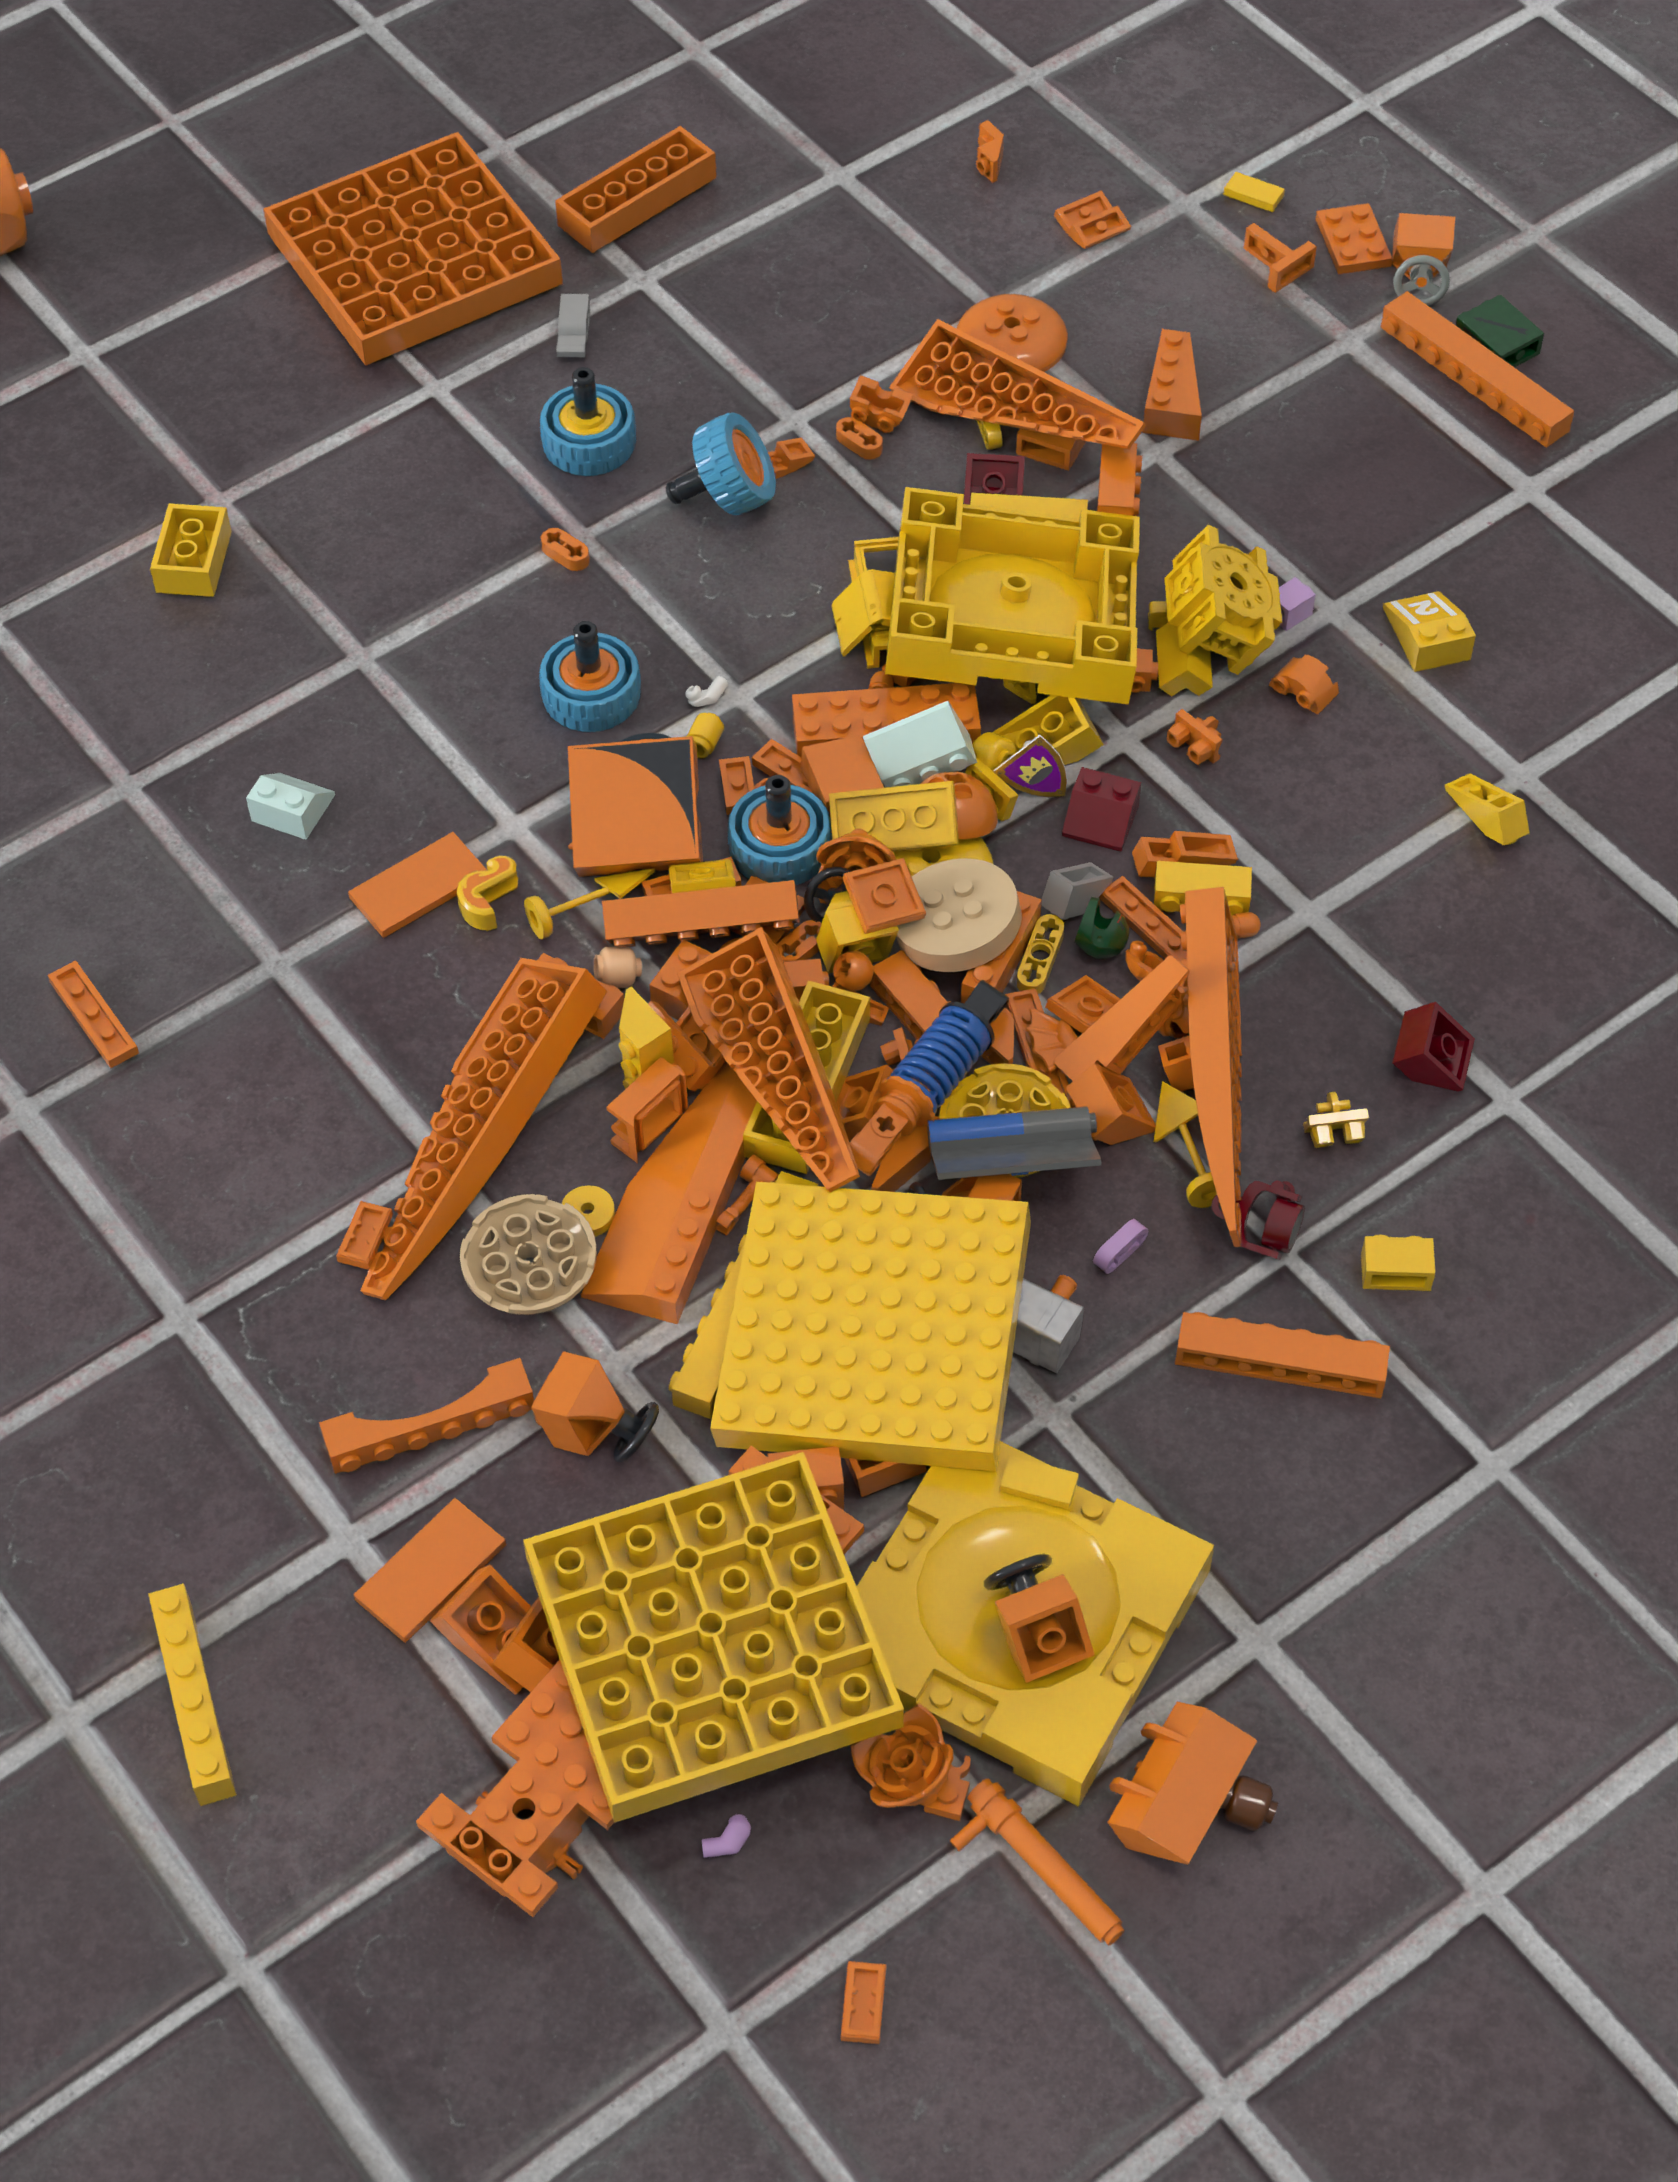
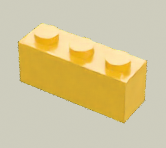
(1177, 877)

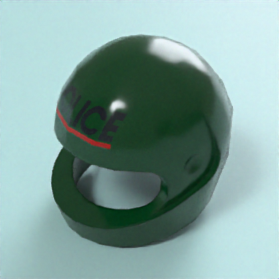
(1101, 935)

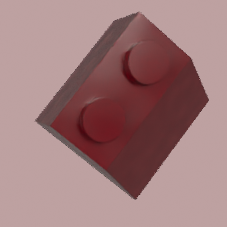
(1101, 809)
(1433, 1048)

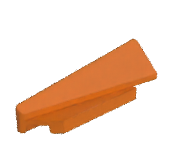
(1128, 1024)

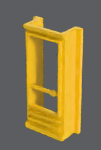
(878, 637)

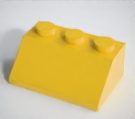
(642, 1037)

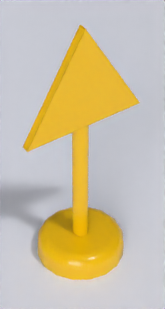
(618, 884)
(1173, 1113)

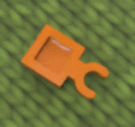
(953, 1793)

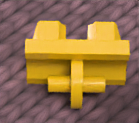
(1321, 1125)

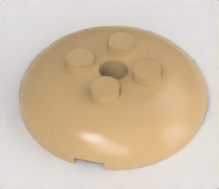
(522, 1229)

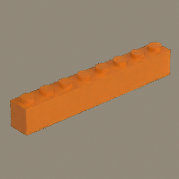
(1477, 369)

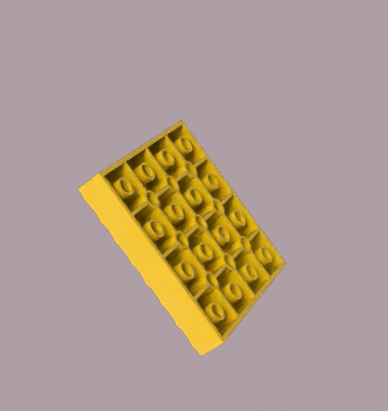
(873, 1325)
(712, 1636)

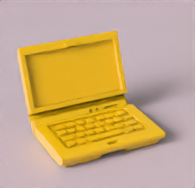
(861, 606)

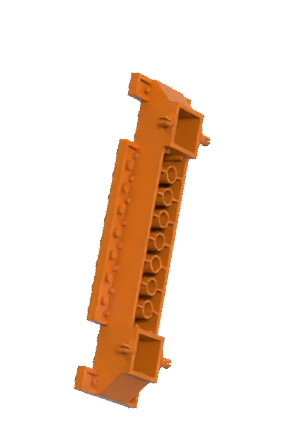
(551, 1778)

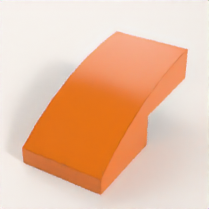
(790, 456)

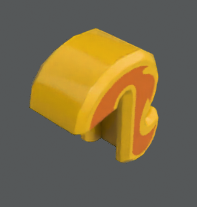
(482, 887)

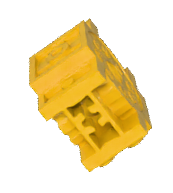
(1223, 600)

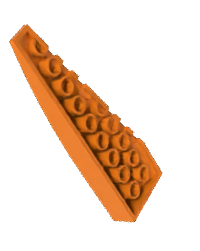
(979, 382)
(758, 1027)

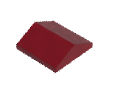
(993, 475)

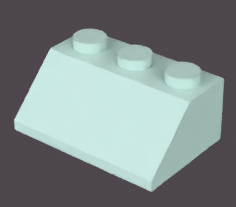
(921, 747)

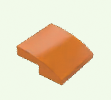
(1092, 220)

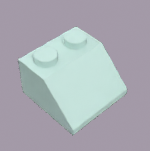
(288, 804)

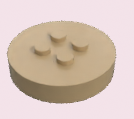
(967, 919)

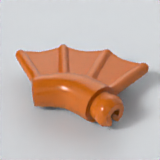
(1049, 1037)

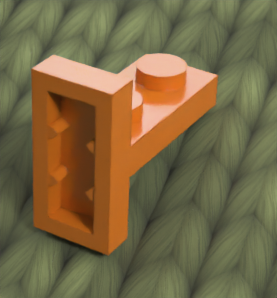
(1283, 262)

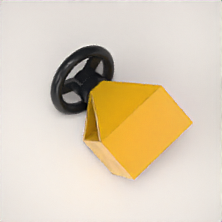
(841, 926)

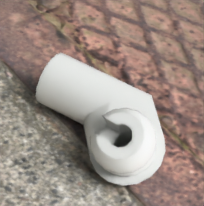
(709, 696)

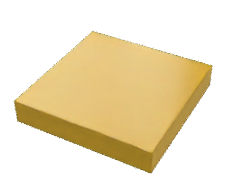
(701, 876)

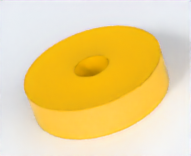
(593, 1199)

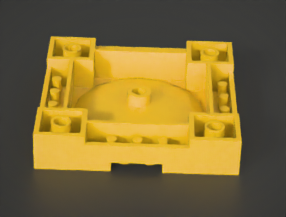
(1015, 597)
(949, 1642)

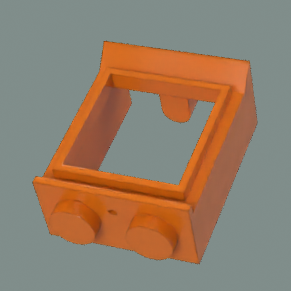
(648, 1107)

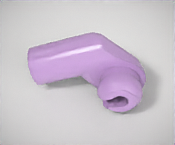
(731, 1839)

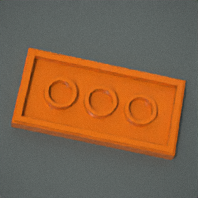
(415, 884)
(429, 1570)

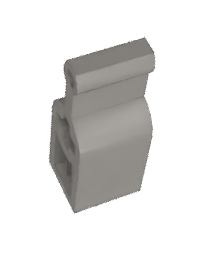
(573, 325)

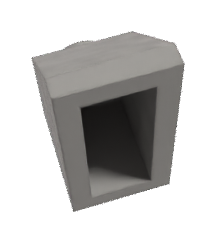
(1072, 888)

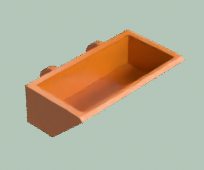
(1179, 1783)

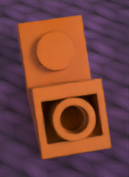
(989, 150)

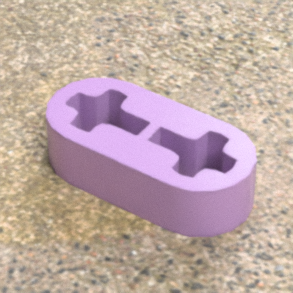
(1120, 1246)

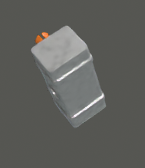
(1048, 1323)

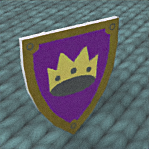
(1035, 769)

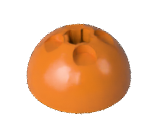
(974, 804)

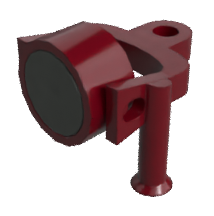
(1282, 1222)

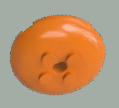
(1019, 328)

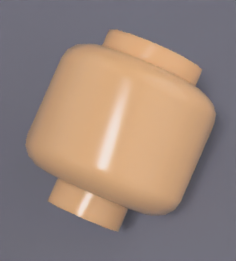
(617, 966)

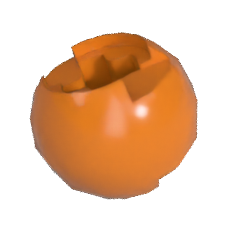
(853, 971)

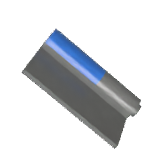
(1013, 1143)

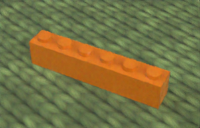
(1282, 1354)

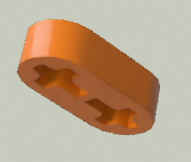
(857, 440)
(562, 552)
(797, 942)

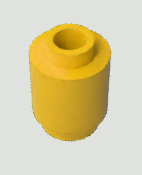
(706, 733)

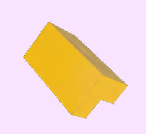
(1178, 669)

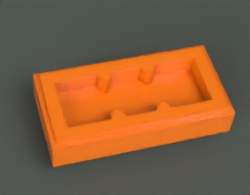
(364, 1235)
(863, 2002)

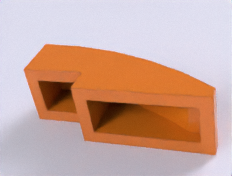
(1183, 847)

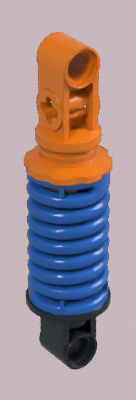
(929, 1073)

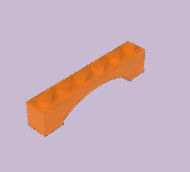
(362, 1441)

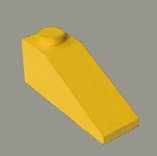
(1490, 808)

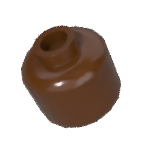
(1249, 1803)

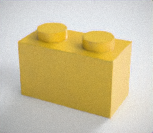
(1398, 1263)

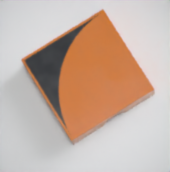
(634, 805)

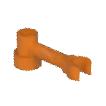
(752, 1171)

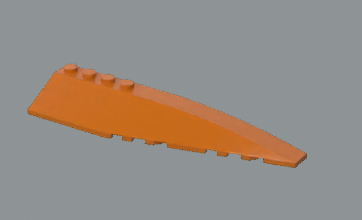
(1215, 1039)

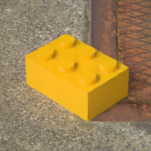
(191, 550)

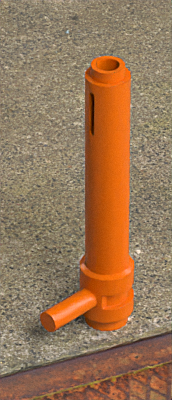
(1005, 1818)

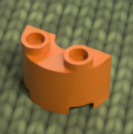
(878, 407)
(1308, 681)

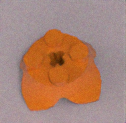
(852, 852)
(905, 1765)

